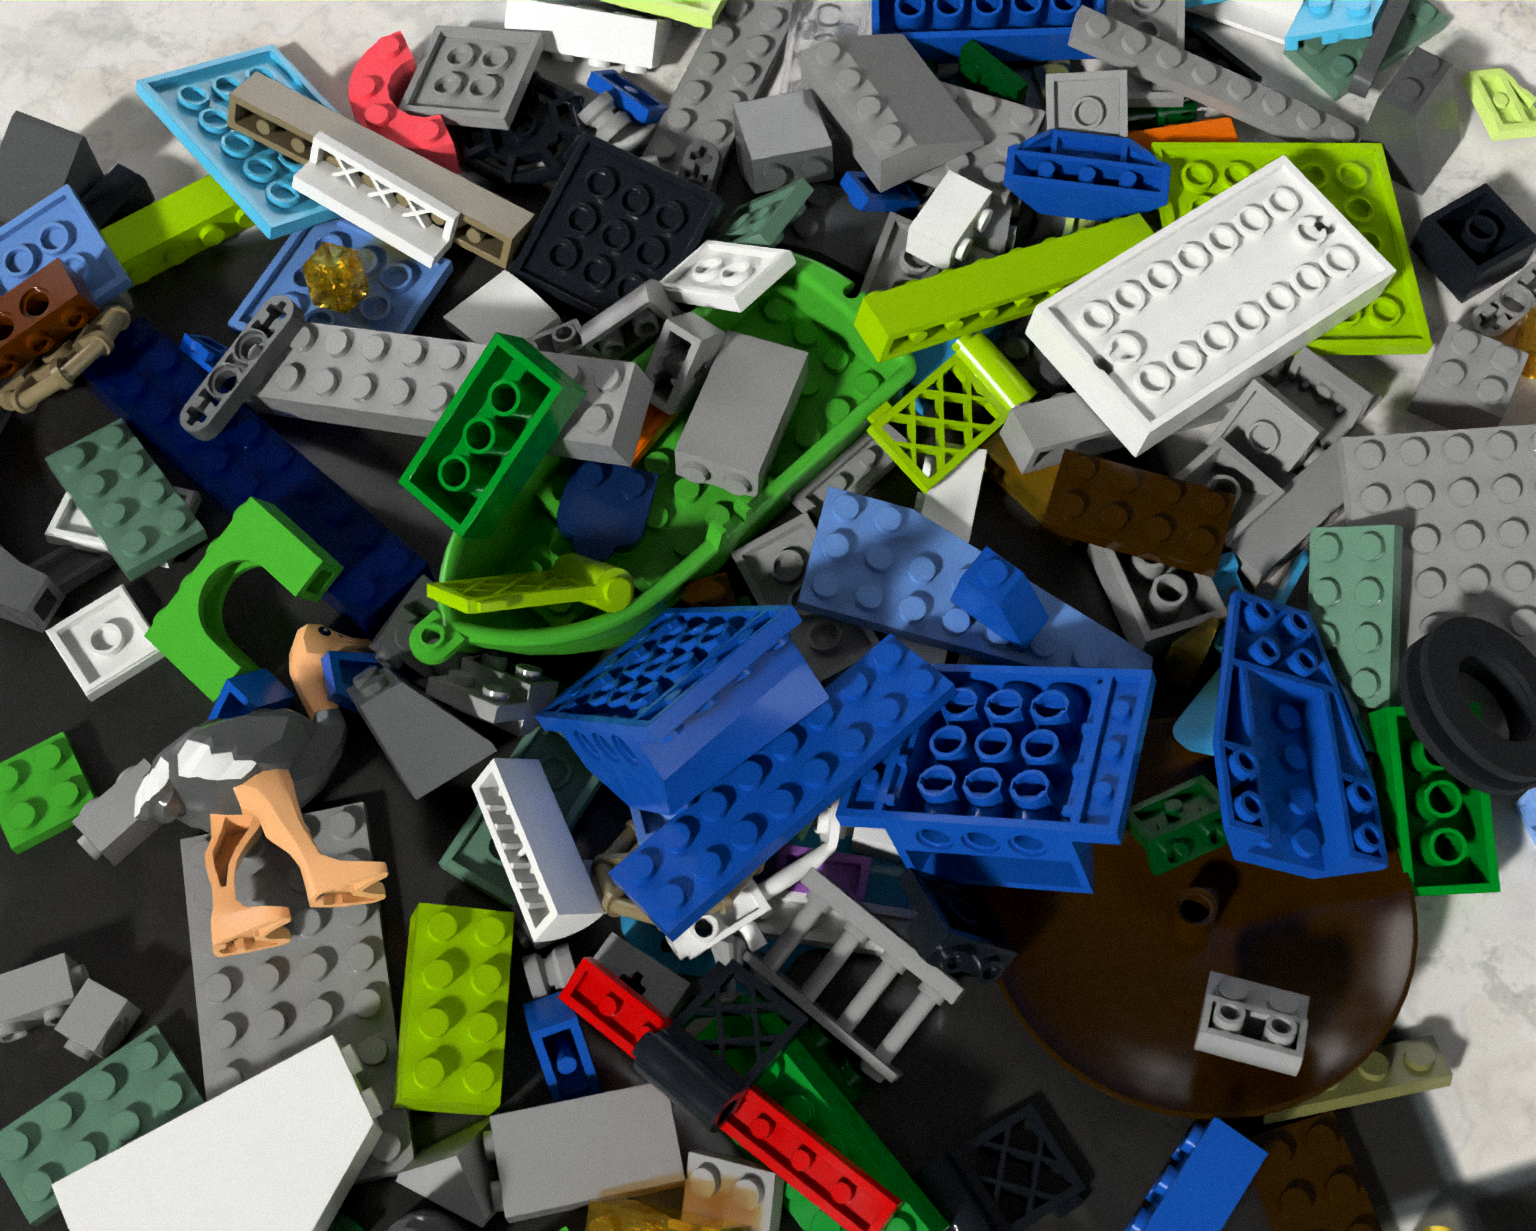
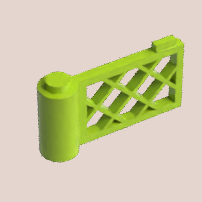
(986, 381)
(570, 580)

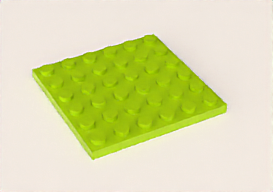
(1358, 186)

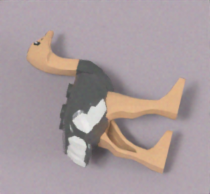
(255, 779)

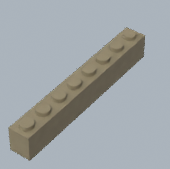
(291, 120)

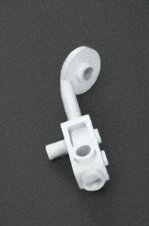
(753, 899)

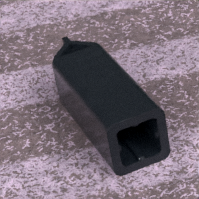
(117, 196)

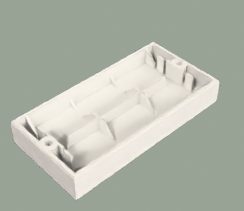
(1208, 304)

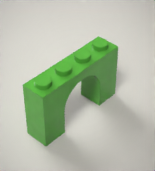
(192, 625)

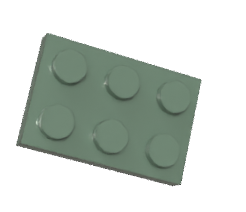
(764, 218)

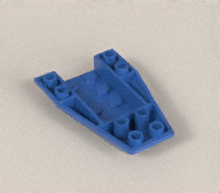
(1287, 750)

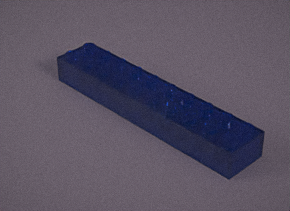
(147, 387)

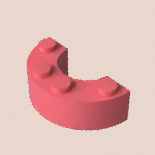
(376, 93)

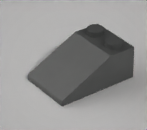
(835, 232)

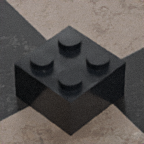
(1473, 243)

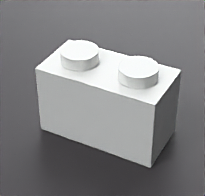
(949, 221)

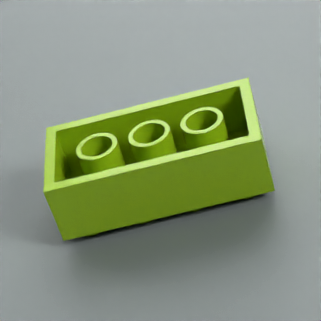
(454, 1010)

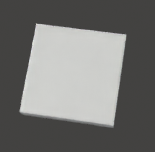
(105, 642)

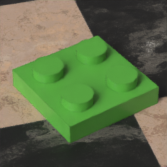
(42, 792)

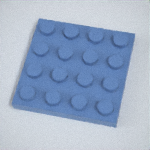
(398, 284)

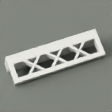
(376, 207)

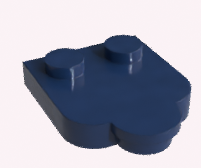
(605, 508)

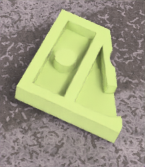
(1501, 104)

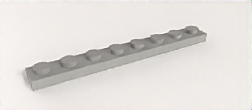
(1205, 81)

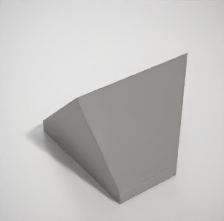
(456, 1174)

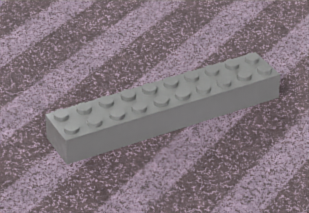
(410, 379)

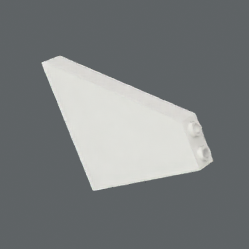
(248, 1160)

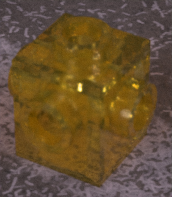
(335, 277)

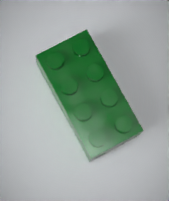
(492, 436)
(1434, 818)

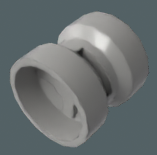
(603, 117)
(550, 971)

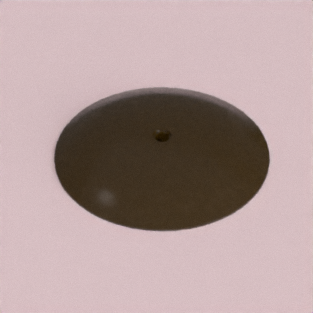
(1123, 975)

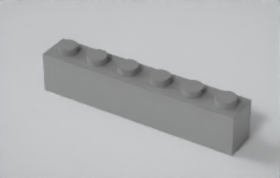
(1043, 429)

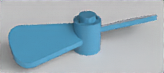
(1196, 724)

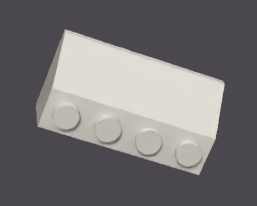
(592, 32)

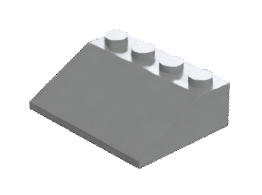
(886, 106)

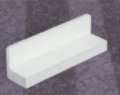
(1260, 17)

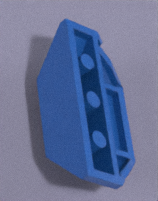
(1086, 175)

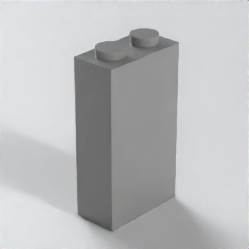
(741, 414)
(583, 1151)

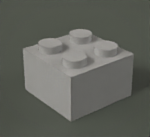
(1467, 380)

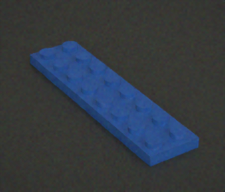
(781, 787)

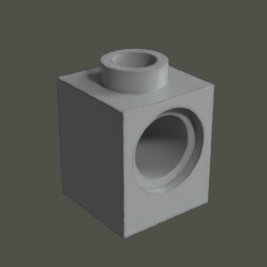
(96, 1021)

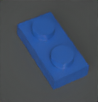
(636, 102)
(867, 198)

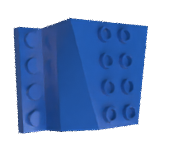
(686, 702)
(1012, 776)

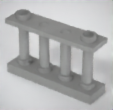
(897, 958)

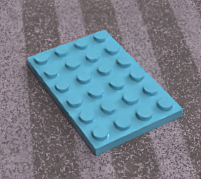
(257, 178)

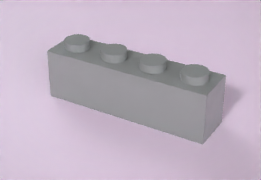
(1283, 531)

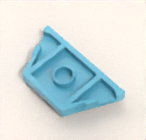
(1334, 21)

